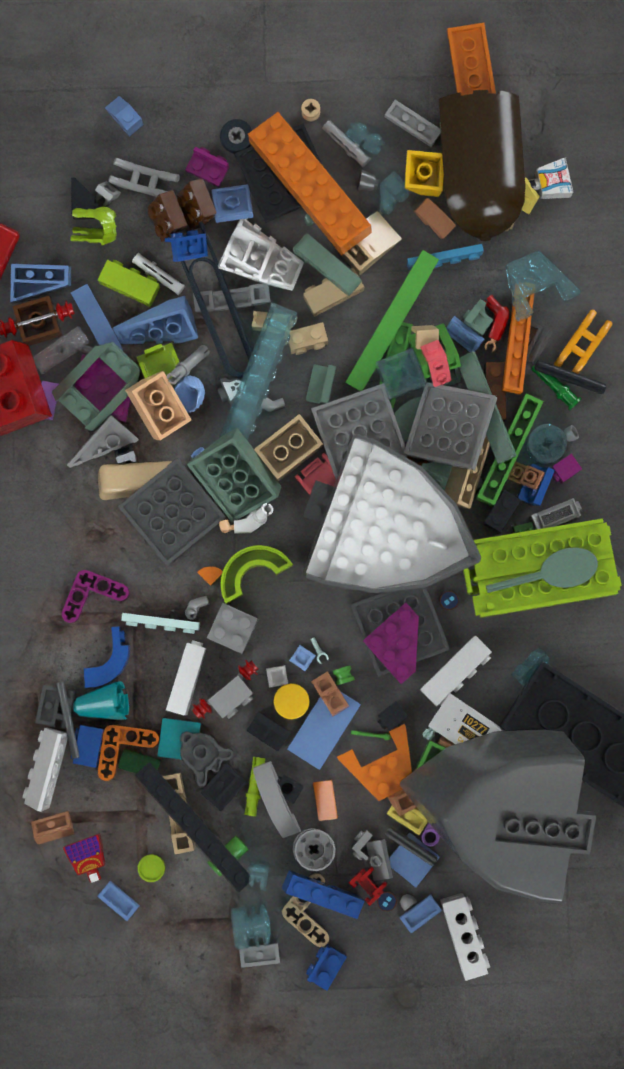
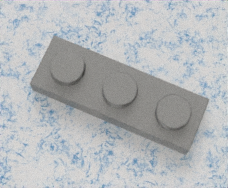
(413, 123)

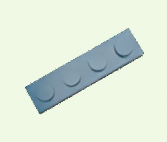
(453, 256)

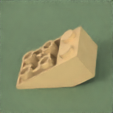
(373, 246)

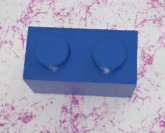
(89, 745)

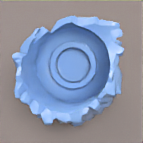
(190, 392)

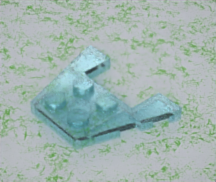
(532, 275)

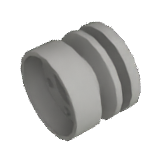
(325, 847)

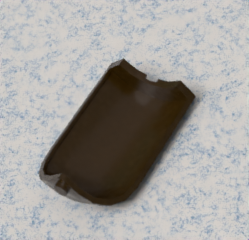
(483, 161)

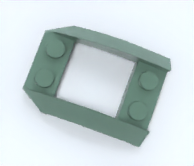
(82, 407)

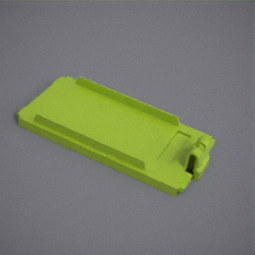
(524, 554)

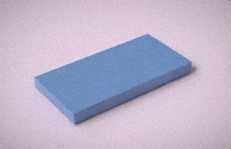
(321, 732)

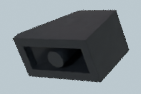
(81, 198)

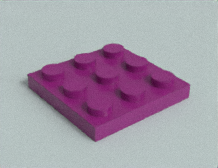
(100, 385)

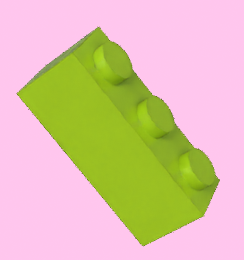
(129, 282)

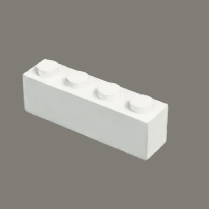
(456, 670)

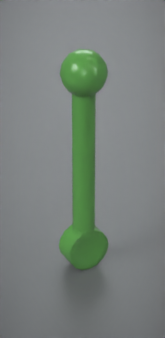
(386, 736)

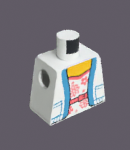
(553, 180)

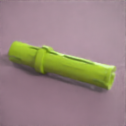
(253, 791)

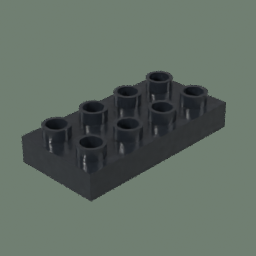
(590, 723)

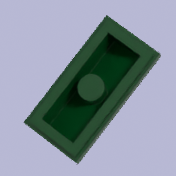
(134, 761)

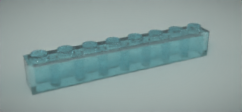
(260, 370)

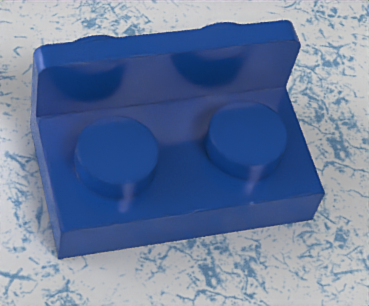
(188, 246)
(533, 496)
(326, 966)

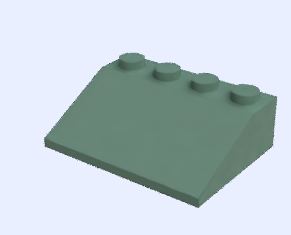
(235, 475)

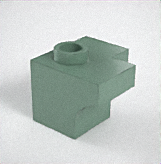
(477, 318)
(438, 472)

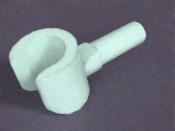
(318, 650)

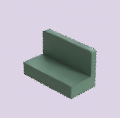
(320, 384)

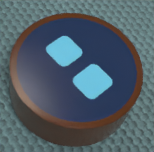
(449, 600)
(387, 901)

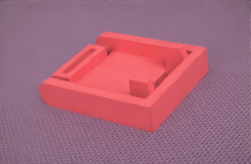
(316, 471)

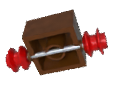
(37, 320)

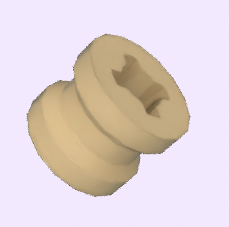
(310, 114)

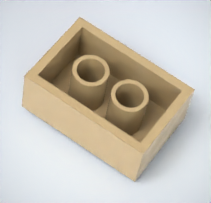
(288, 447)

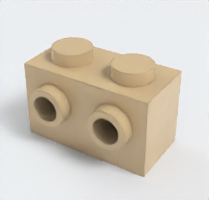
(308, 338)

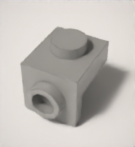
(361, 839)

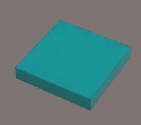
(170, 736)

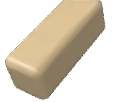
(124, 479)

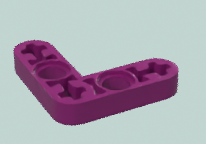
(85, 589)

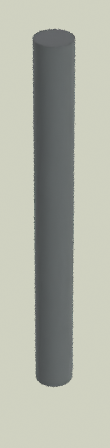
(68, 720)

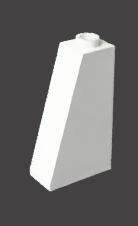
(186, 678)

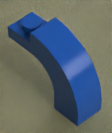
(113, 667)

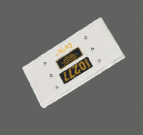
(461, 722)

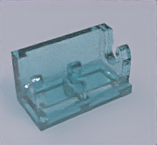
(259, 872)

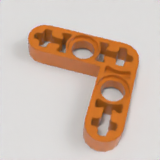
(121, 739)

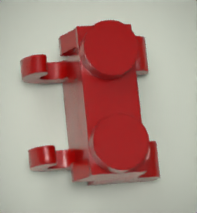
(368, 885)

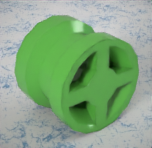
(343, 675)

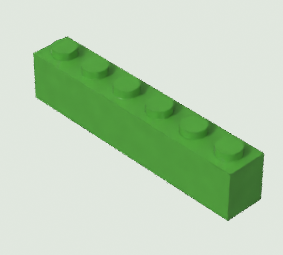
(517, 433)

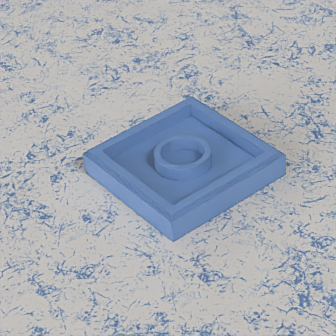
(232, 203)
(408, 864)

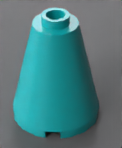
(104, 703)

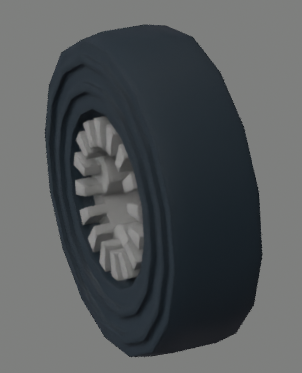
(234, 127)

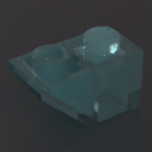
(391, 192)

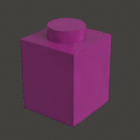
(566, 469)

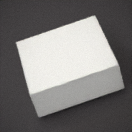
(277, 676)

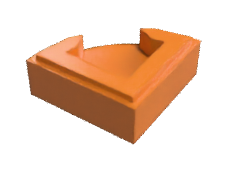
(210, 574)

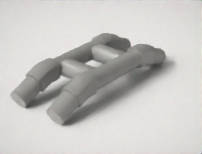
(137, 169)

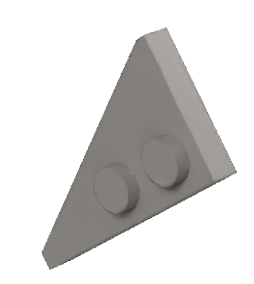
(108, 437)

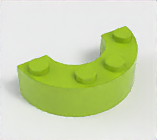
(245, 560)

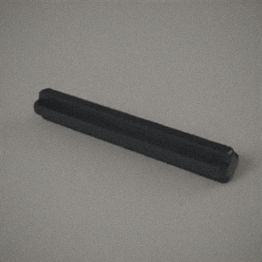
(570, 377)

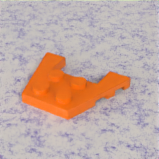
(383, 775)

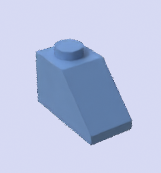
(124, 115)

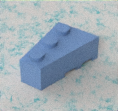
(36, 280)

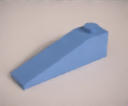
(165, 322)

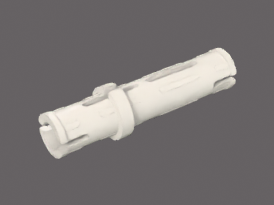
(139, 260)

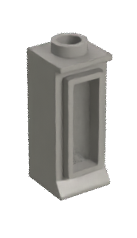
(557, 514)

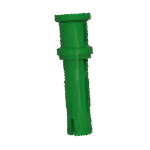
(562, 391)

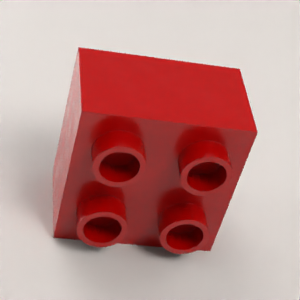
(20, 389)

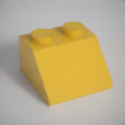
(424, 173)

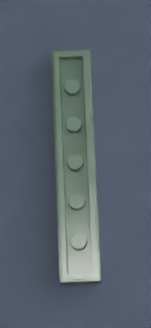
(496, 432)

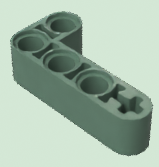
(327, 264)

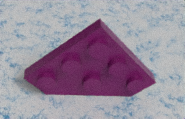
(396, 643)

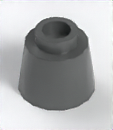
(367, 181)

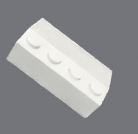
(46, 769)

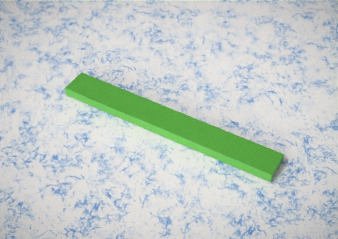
(392, 320)

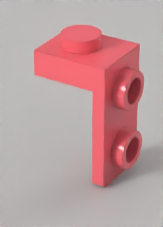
(437, 363)

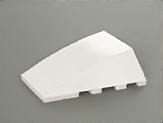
(259, 257)

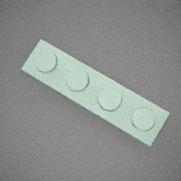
(153, 622)

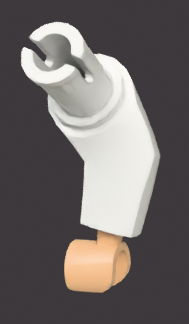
(251, 523)

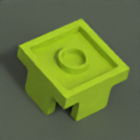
(158, 359)

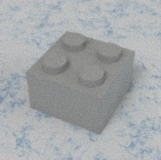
(232, 628)

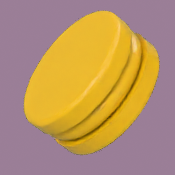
(291, 701)

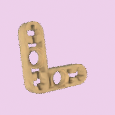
(299, 908)

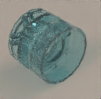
(250, 926)

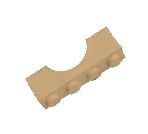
(180, 840)

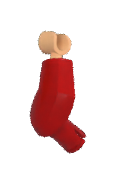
(501, 318)

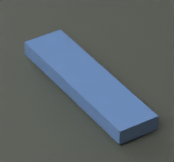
(94, 316)

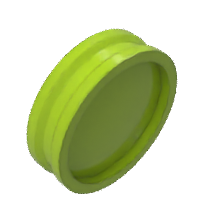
(151, 868)

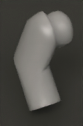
(270, 405)
(194, 606)

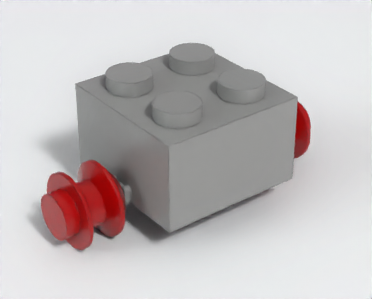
(230, 696)

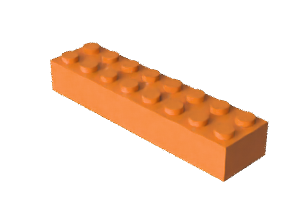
(310, 183)

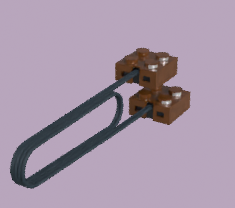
(197, 211)

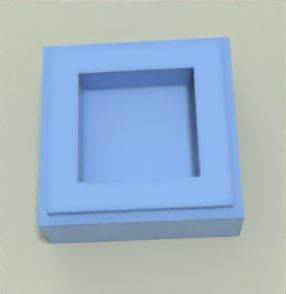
(302, 658)

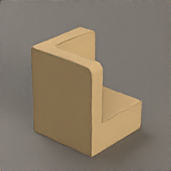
(425, 335)

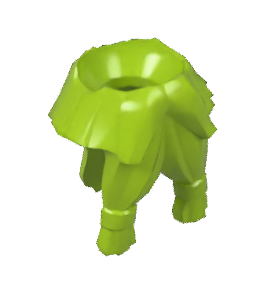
(107, 219)

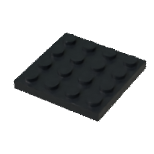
(267, 189)

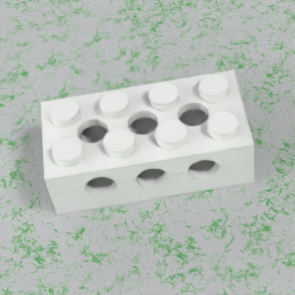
(474, 966)

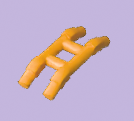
(582, 331)

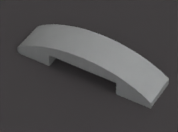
(242, 298)
(274, 800)

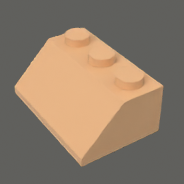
(158, 405)

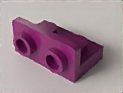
(207, 166)

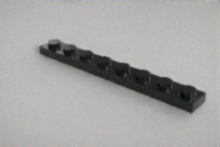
(193, 826)

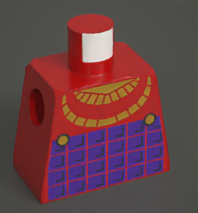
(86, 856)

